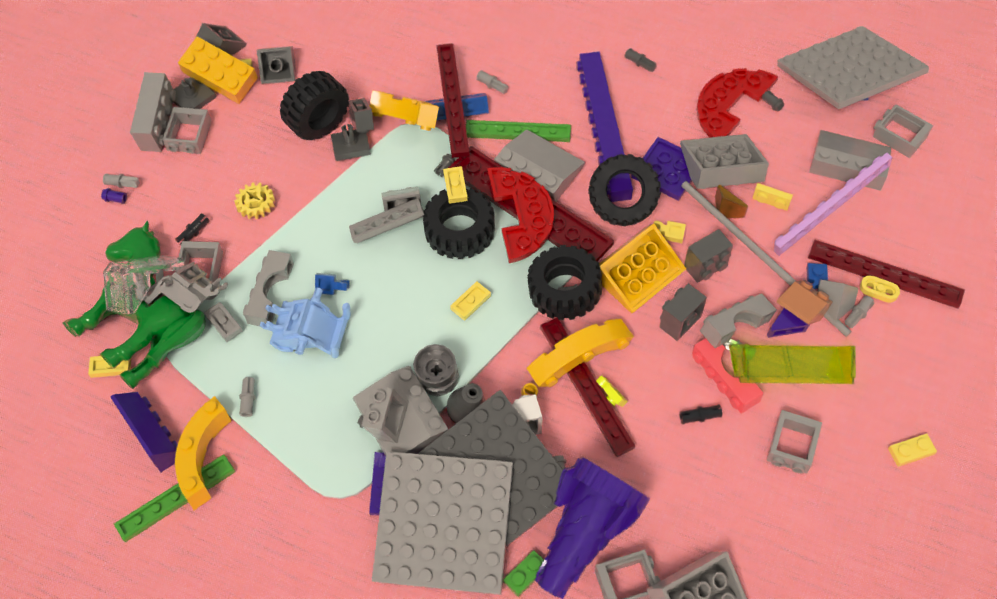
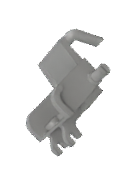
(185, 287)

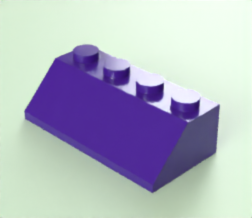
(147, 428)

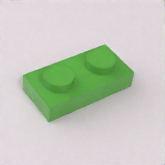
(524, 574)

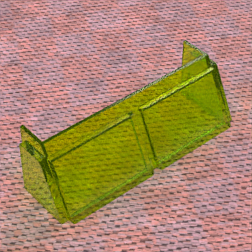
(794, 364)

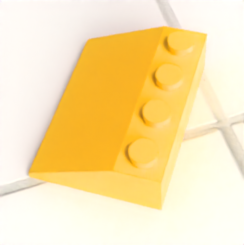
(640, 268)

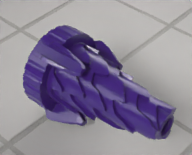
(594, 513)

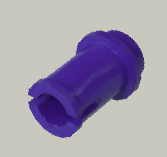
(115, 196)

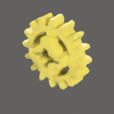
(254, 200)

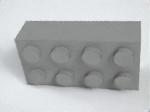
(152, 111)

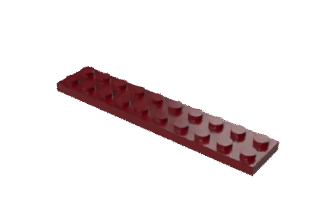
(566, 228)

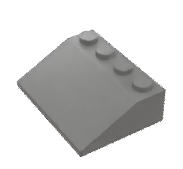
(845, 157)
(541, 160)
(724, 161)
(421, 421)
(705, 578)

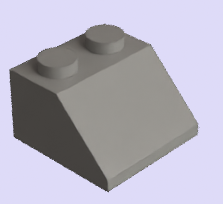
(398, 197)

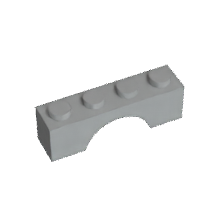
(275, 268)
(721, 327)

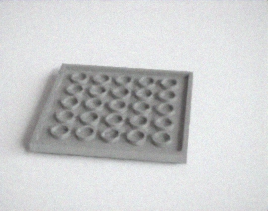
(852, 67)
(443, 522)

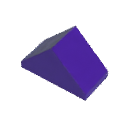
(787, 324)

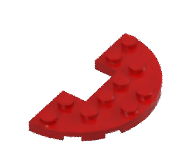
(723, 92)
(532, 208)

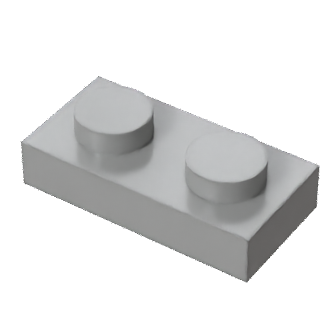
(223, 322)

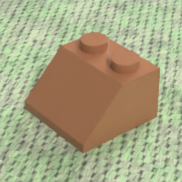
(805, 301)

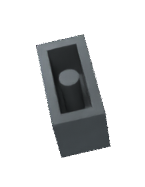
(361, 115)

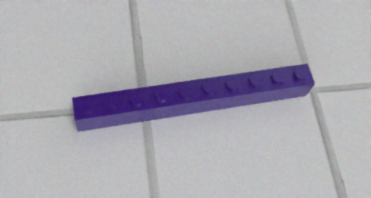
(603, 120)

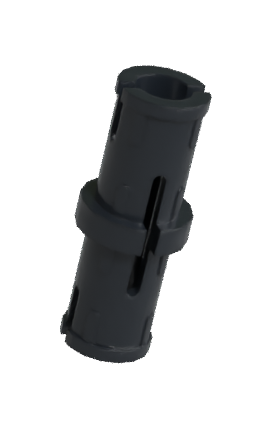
(192, 229)
(700, 414)

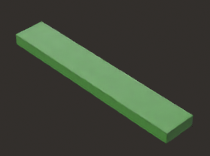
(511, 130)
(169, 501)

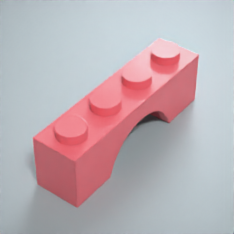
(741, 395)

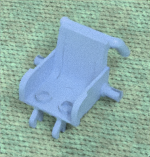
(307, 325)

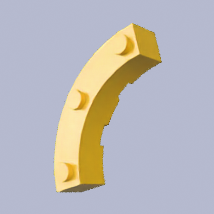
(409, 109)
(579, 348)
(192, 450)

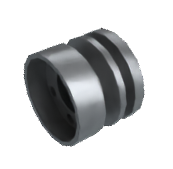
(429, 362)

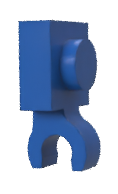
(329, 284)

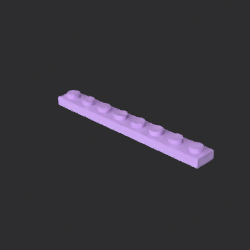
(836, 200)

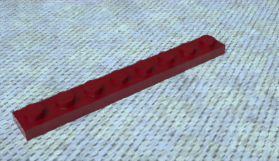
(452, 101)
(904, 279)
(592, 395)

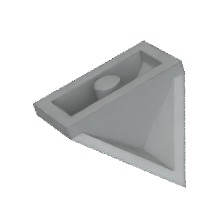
(841, 295)

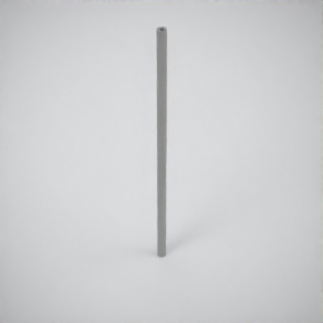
(753, 247)

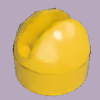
(529, 388)

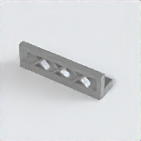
(386, 221)

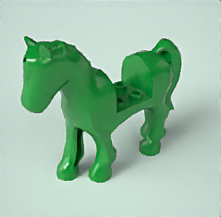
(161, 323)

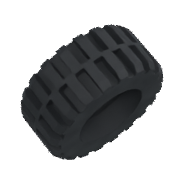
(314, 105)
(645, 175)
(459, 242)
(564, 302)

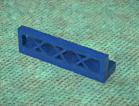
(472, 105)

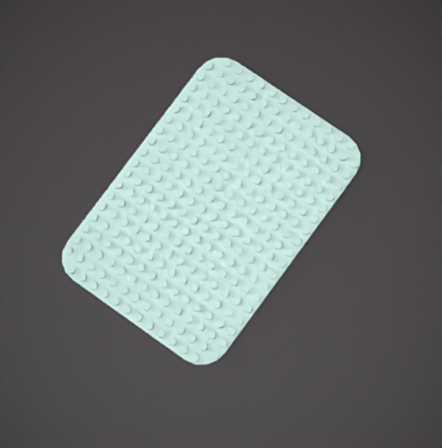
(397, 307)

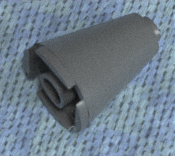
(464, 401)

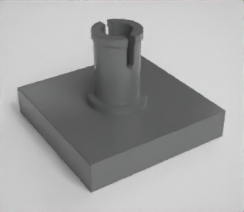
(193, 94)
(349, 144)

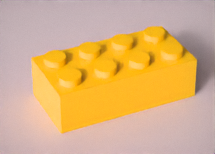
(217, 70)

